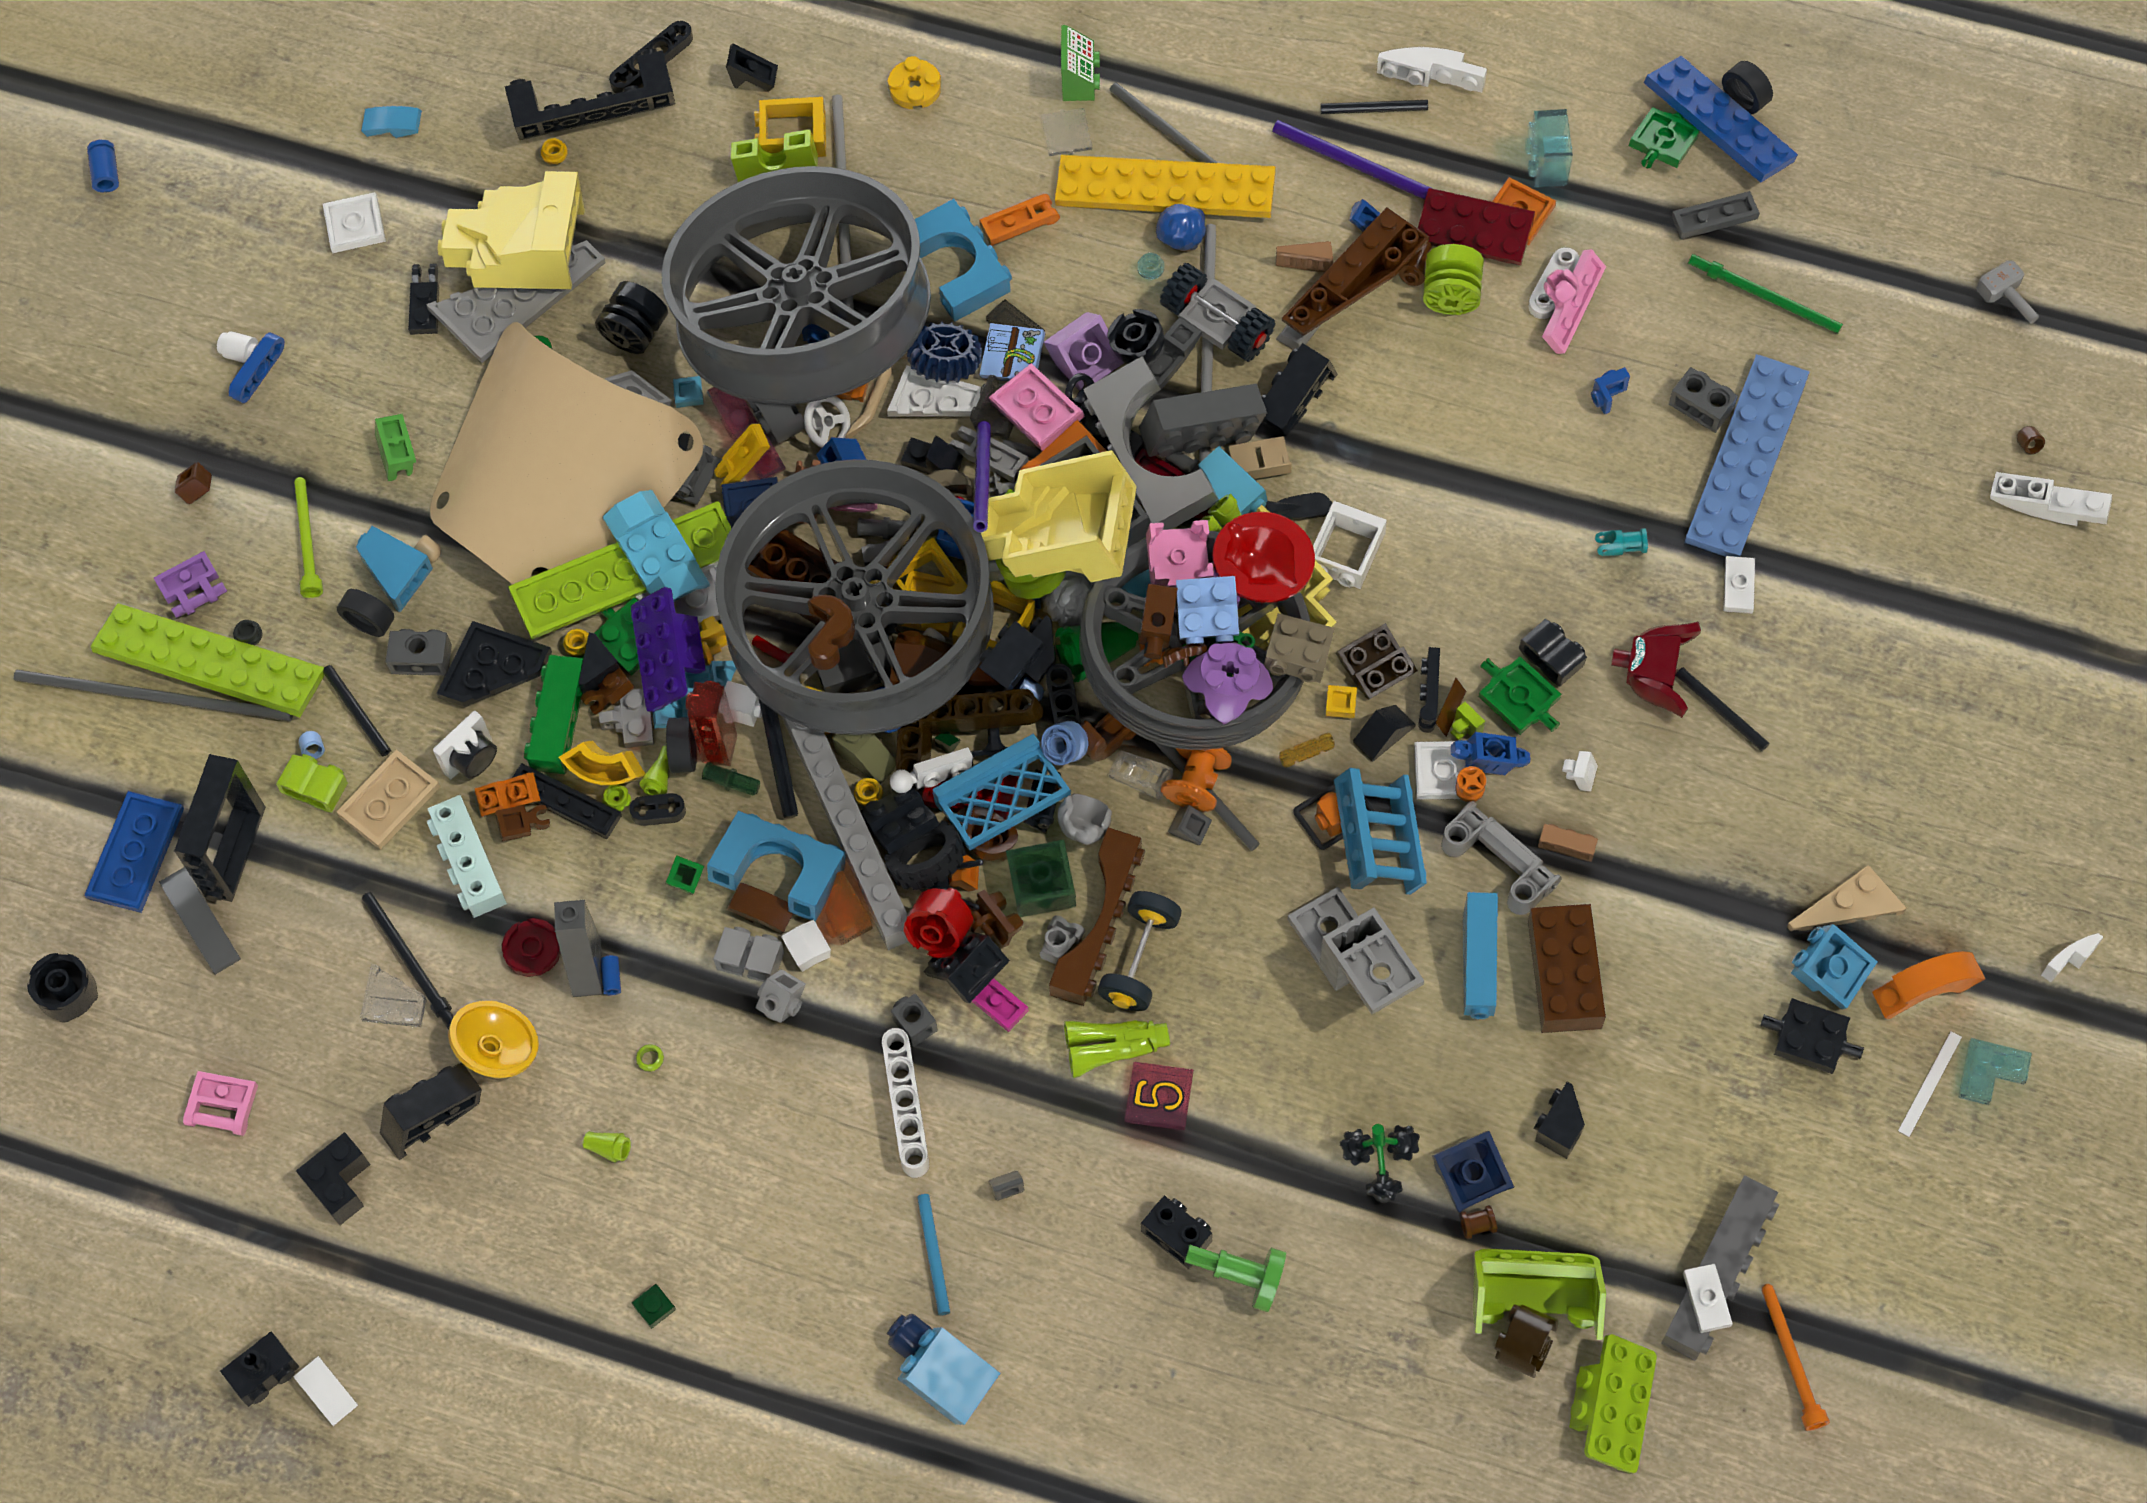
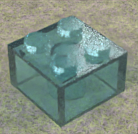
(1549, 148)

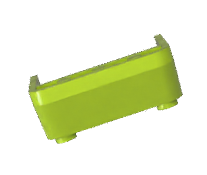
(1540, 1281)

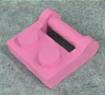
(221, 1093)

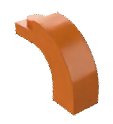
(1929, 978)

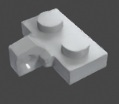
(630, 719)

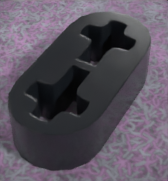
(657, 809)

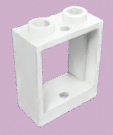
(1359, 523)

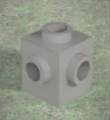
(780, 996)

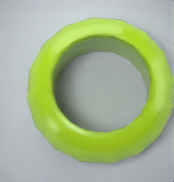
(651, 1067)

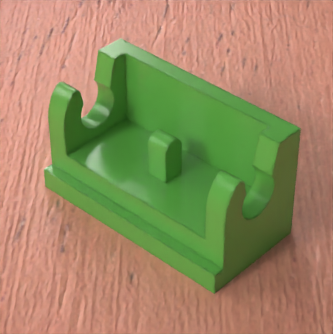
(394, 445)

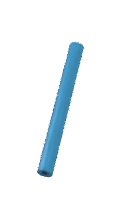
(933, 1254)

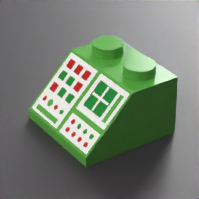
(1078, 66)

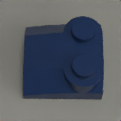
(1472, 1170)

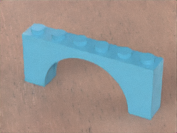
(1225, 479)

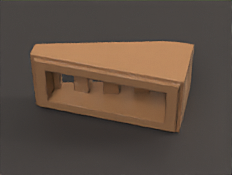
(1306, 256)

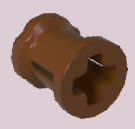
(1478, 1222)

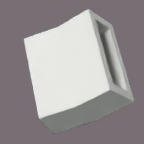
(807, 945)

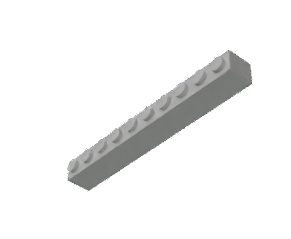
(851, 832)

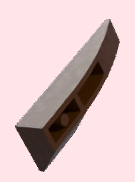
(1360, 270)

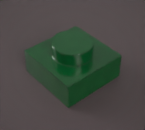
(653, 1306)

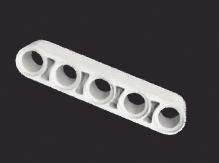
(910, 1115)

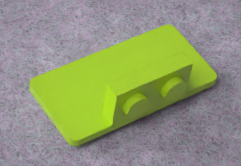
(1614, 1403)

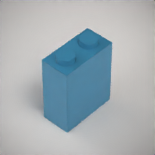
(948, 1375)

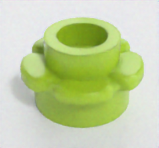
(616, 791)

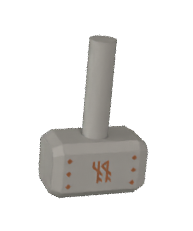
(2003, 282)

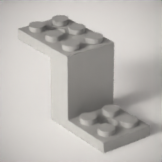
(1355, 950)

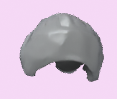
(1084, 818)

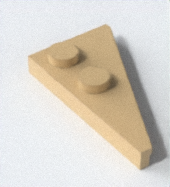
(1858, 898)

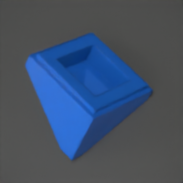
(1363, 214)

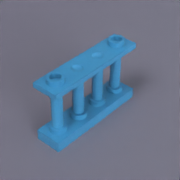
(1357, 837)

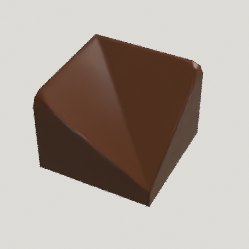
(193, 483)

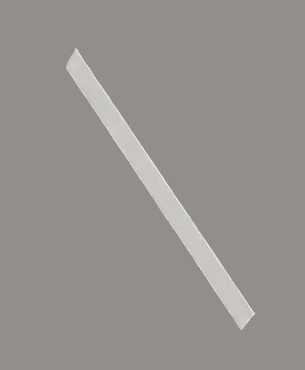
(1929, 1084)

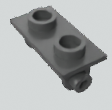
(698, 480)

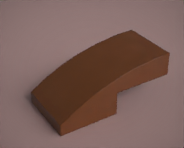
(760, 907)

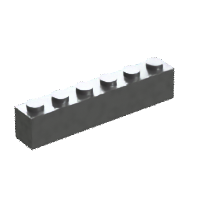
(1729, 1253)

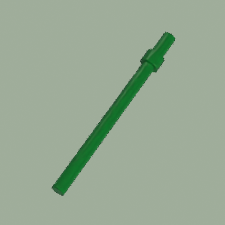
(1715, 270)

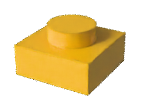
(1341, 701)

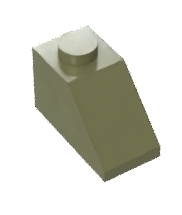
(865, 754)

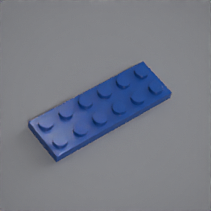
(1720, 118)

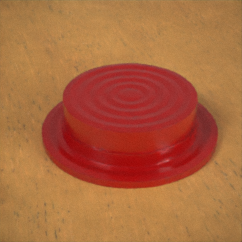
(1266, 556)

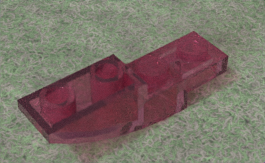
(736, 419)

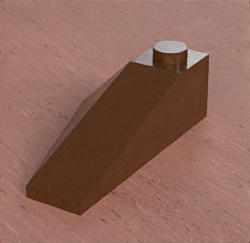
(920, 652)

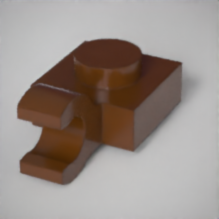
(611, 690)

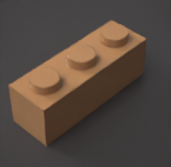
(1568, 842)

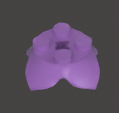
(1228, 696)

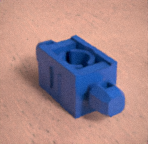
(1477, 748)

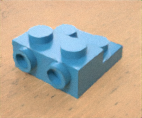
(1833, 965)

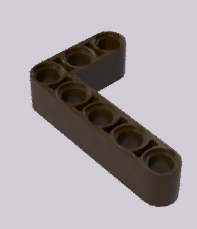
(958, 720)

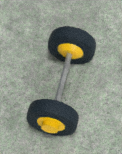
(1153, 911)

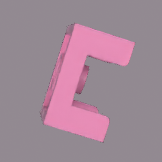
(1178, 553)

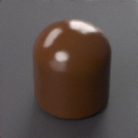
(2027, 435)

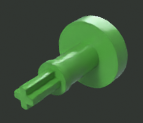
(1262, 1277)

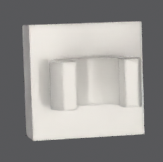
(1582, 770)

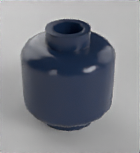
(906, 1334)

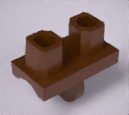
(992, 921)

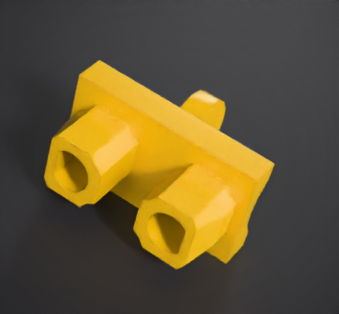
(712, 638)

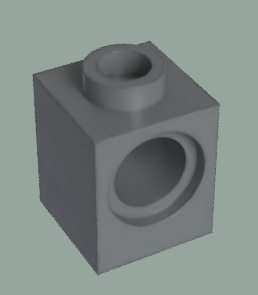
(918, 1030)

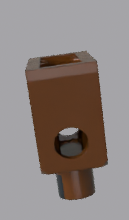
(1157, 619)

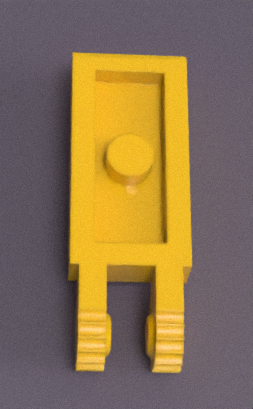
(742, 455)

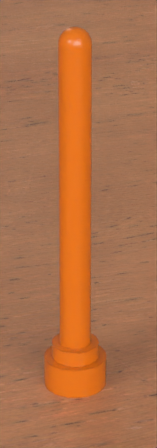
(1813, 1415)

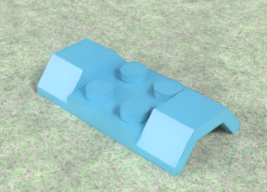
(654, 545)

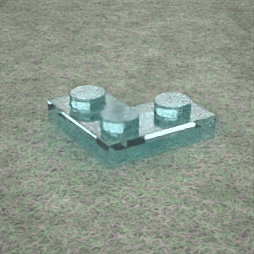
(1991, 1061)

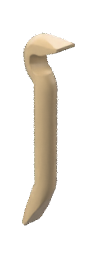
(872, 404)

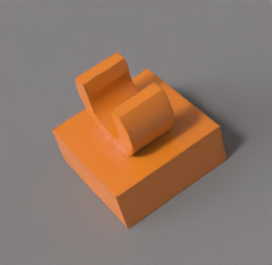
(966, 878)

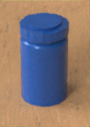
(103, 166)

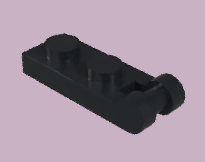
(1429, 691)

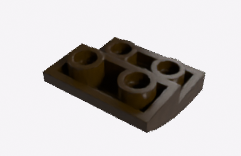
(1376, 661)

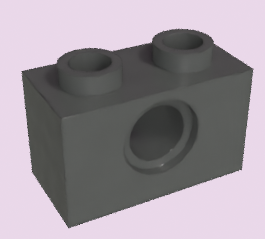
(431, 661)

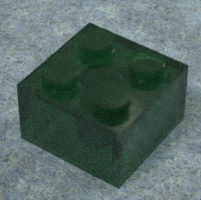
(1041, 878)

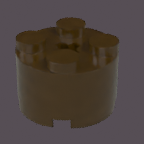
(1526, 1341)

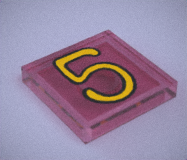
(1159, 1095)

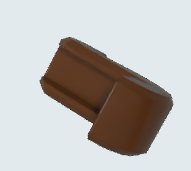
(835, 633)
(1105, 737)

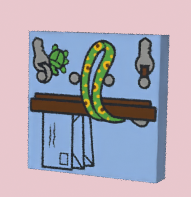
(1010, 350)

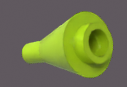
(656, 778)

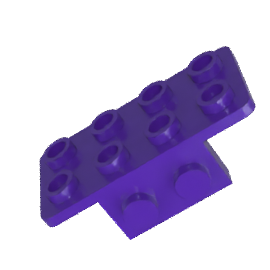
(666, 648)

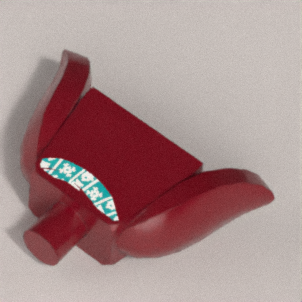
(1654, 664)

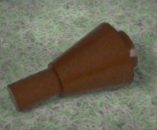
(1414, 271)

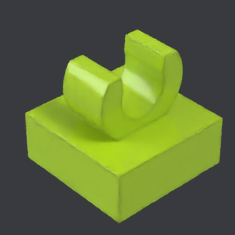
(1466, 721)

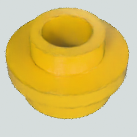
(554, 145)
(571, 638)
(864, 785)

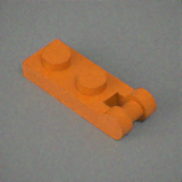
(1019, 219)

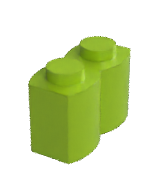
(312, 782)

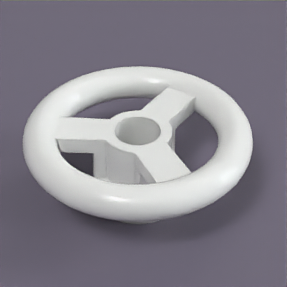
(820, 422)

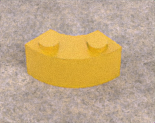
(601, 767)

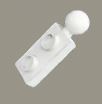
(932, 771)

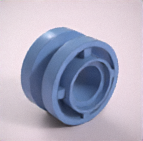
(1053, 745)

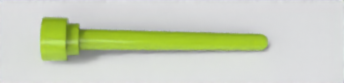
(310, 585)

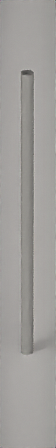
(840, 162)
(1207, 346)

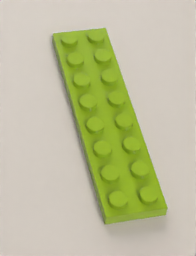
(606, 576)
(208, 660)

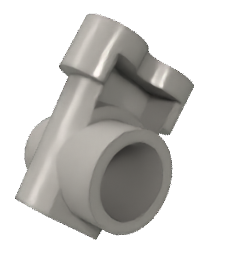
(1060, 938)

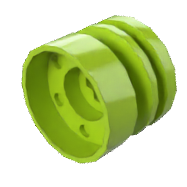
(1453, 279)

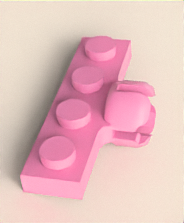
(1571, 297)

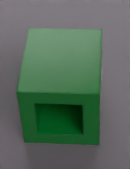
(684, 875)

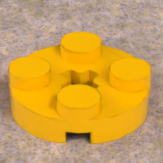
(914, 70)

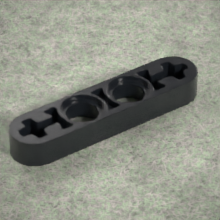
(665, 39)

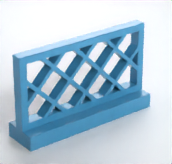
(985, 775)

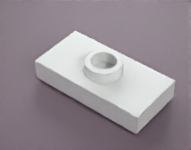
(1739, 584)
(1707, 1298)

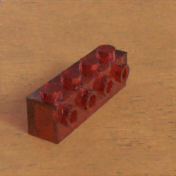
(712, 722)

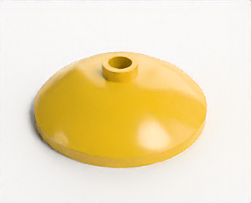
(494, 1028)

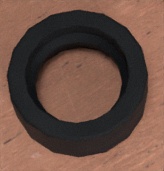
(1748, 86)
(365, 612)
(681, 745)

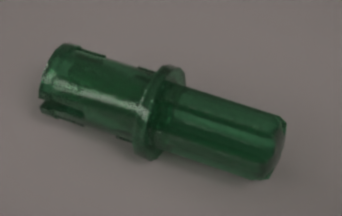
(730, 779)

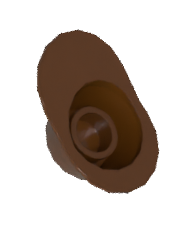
(996, 847)

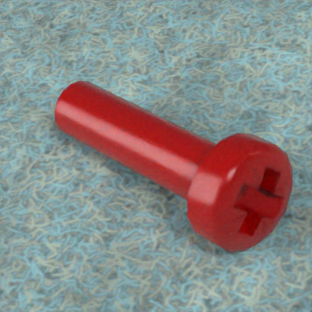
(771, 649)

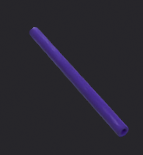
(1350, 159)
(982, 473)

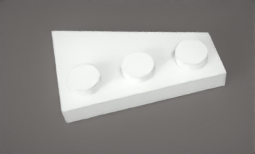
(927, 398)

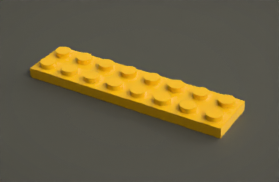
(1162, 183)

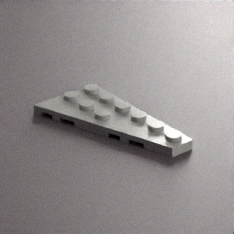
(484, 313)

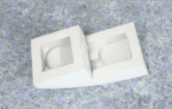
(2075, 954)
(325, 1390)

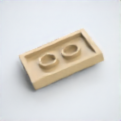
(388, 799)

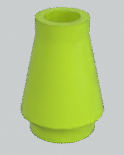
(608, 1145)

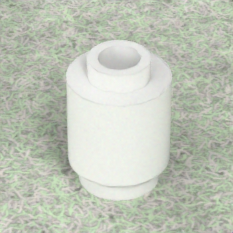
(236, 346)

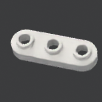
(1546, 310)

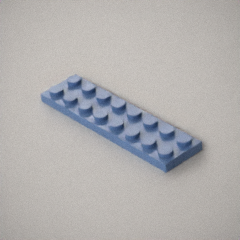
(1747, 457)

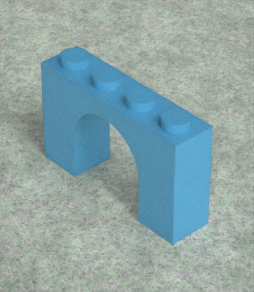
(985, 281)
(752, 837)

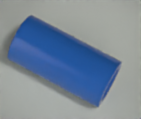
(610, 975)

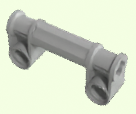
(1534, 878)

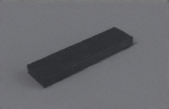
(573, 804)

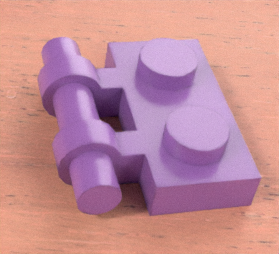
(186, 578)

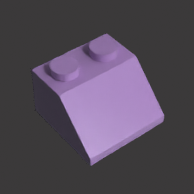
(1083, 349)

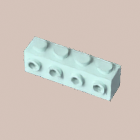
(466, 855)

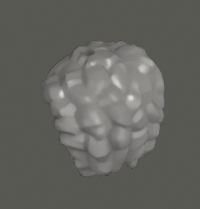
(1068, 599)

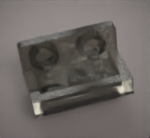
(985, 411)

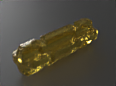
(1306, 750)

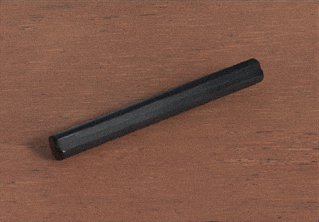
(779, 761)

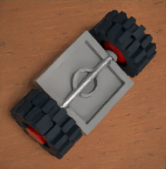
(1217, 312)

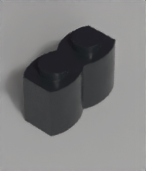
(1553, 652)

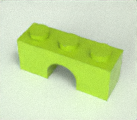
(751, 160)

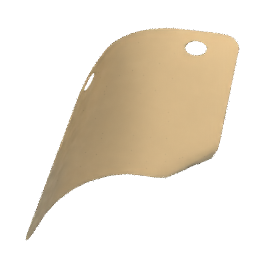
(551, 457)

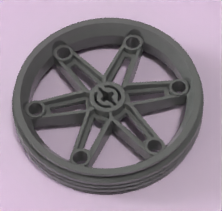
(1145, 720)

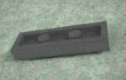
(1715, 215)

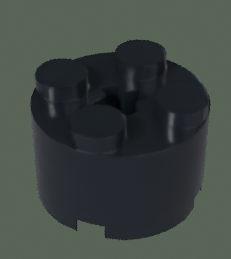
(62, 986)

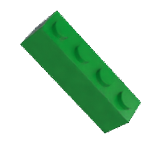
(556, 714)

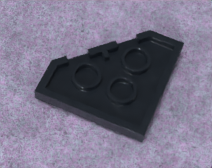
(490, 664)

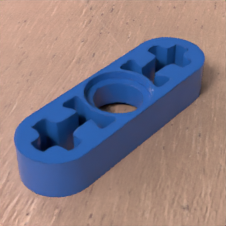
(256, 367)

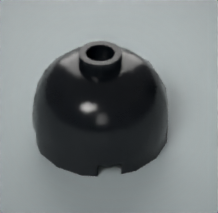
(1136, 336)

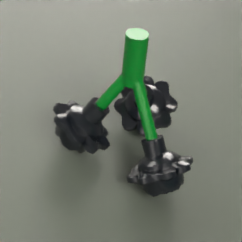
(1400, 1143)

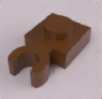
(517, 823)

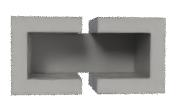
(742, 952)

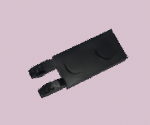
(421, 293)

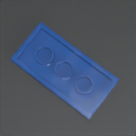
(134, 851)

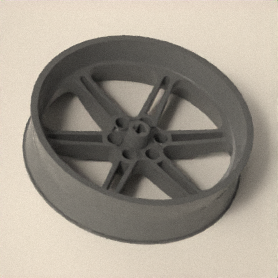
(797, 291)
(812, 493)

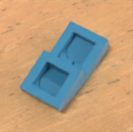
(394, 119)

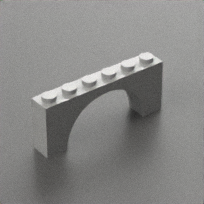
(1116, 403)

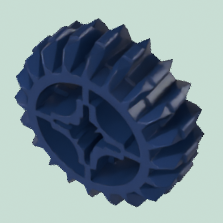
(945, 353)

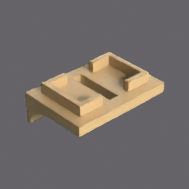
(1273, 454)

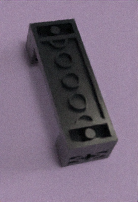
(532, 122)

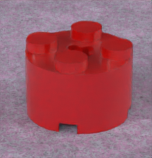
(938, 922)

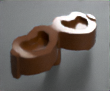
(1184, 653)

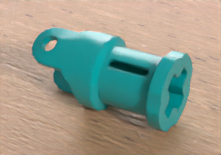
(1622, 542)

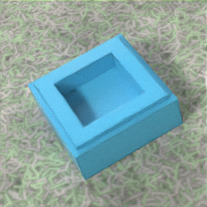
(688, 391)

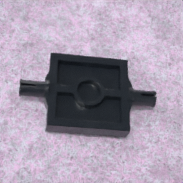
(1812, 1036)

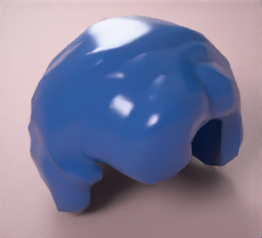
(1181, 227)

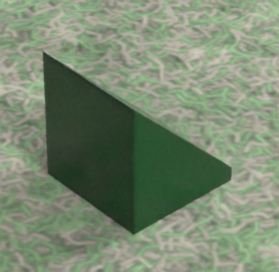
(947, 742)

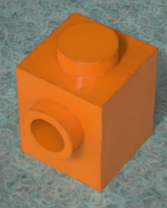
(1328, 815)

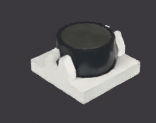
(466, 748)

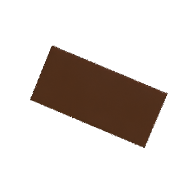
(1449, 708)

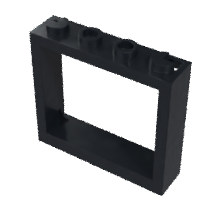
(220, 780)

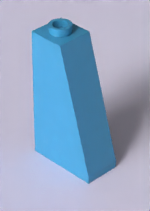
(1480, 954)

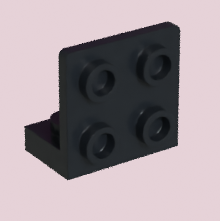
(970, 966)

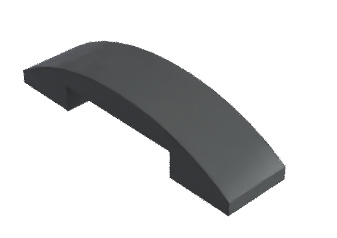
(1177, 346)
(199, 920)

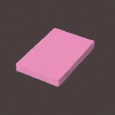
(1036, 406)

